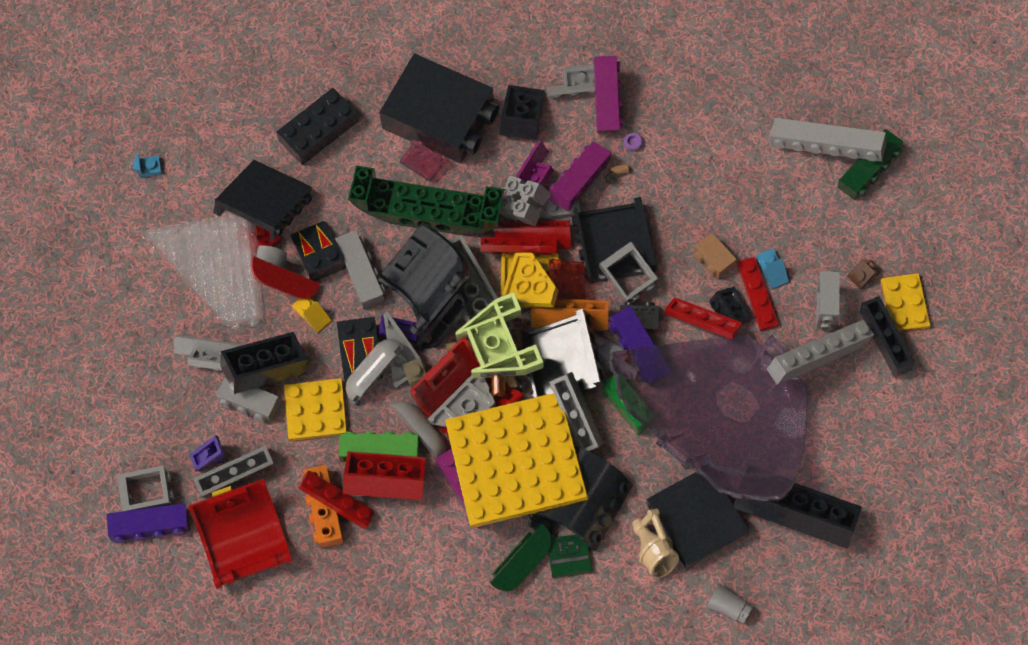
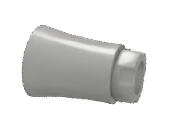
(729, 604)

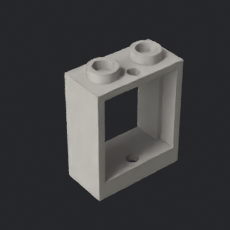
(615, 258)
(827, 300)
(124, 489)

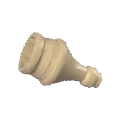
(655, 550)

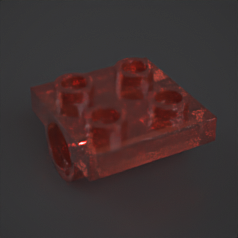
(568, 278)

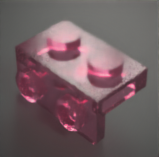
(422, 160)

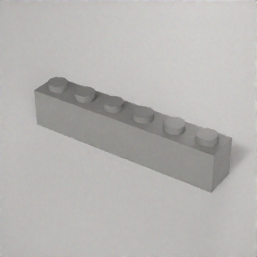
(828, 139)
(820, 352)

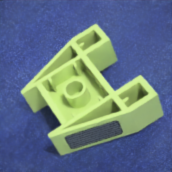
(494, 344)

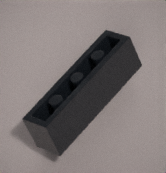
(887, 336)

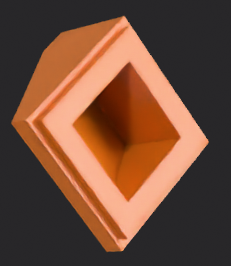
(498, 386)

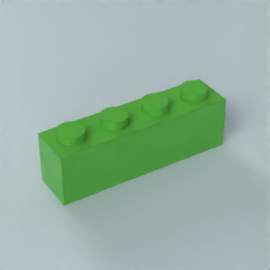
(387, 443)

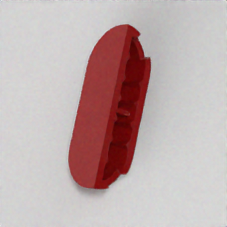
(282, 279)

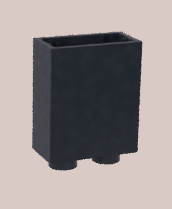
(439, 108)

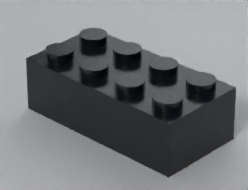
(317, 126)
(263, 362)

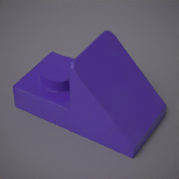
(207, 454)

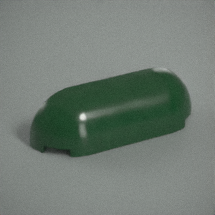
(522, 560)

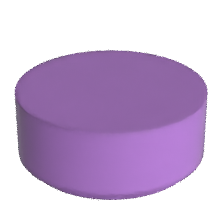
(632, 142)

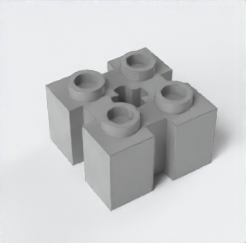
(523, 200)

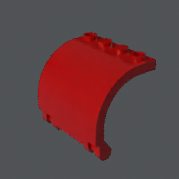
(448, 376)
(240, 533)

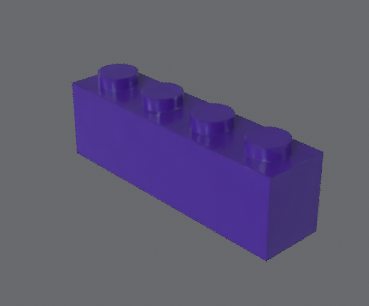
(629, 330)
(148, 522)

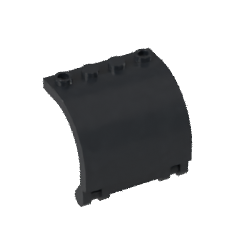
(425, 274)
(605, 491)

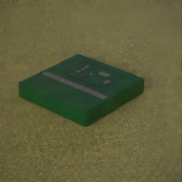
(568, 556)

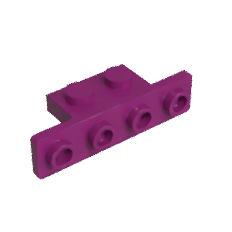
(533, 168)

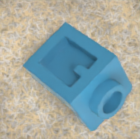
(147, 166)

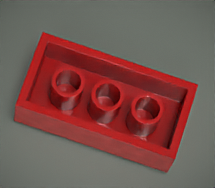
(384, 475)

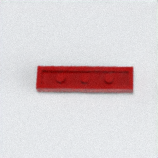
(519, 245)
(757, 294)
(703, 318)
(336, 500)

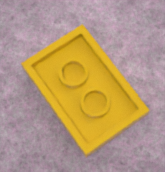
(905, 302)

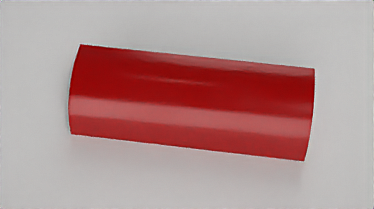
(544, 229)

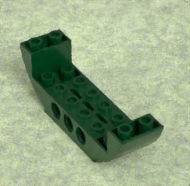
(413, 203)

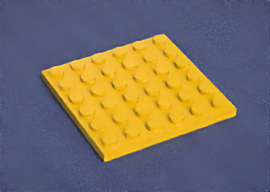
(515, 460)

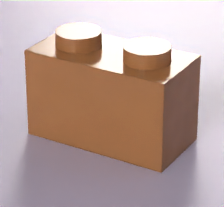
(714, 256)

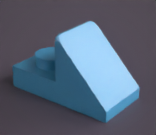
(772, 268)

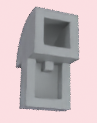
(273, 256)

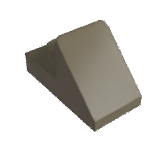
(414, 371)

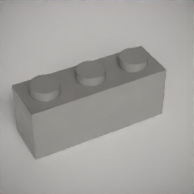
(253, 402)

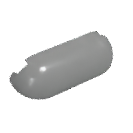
(372, 368)
(419, 425)

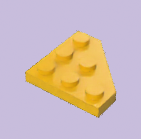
(530, 282)

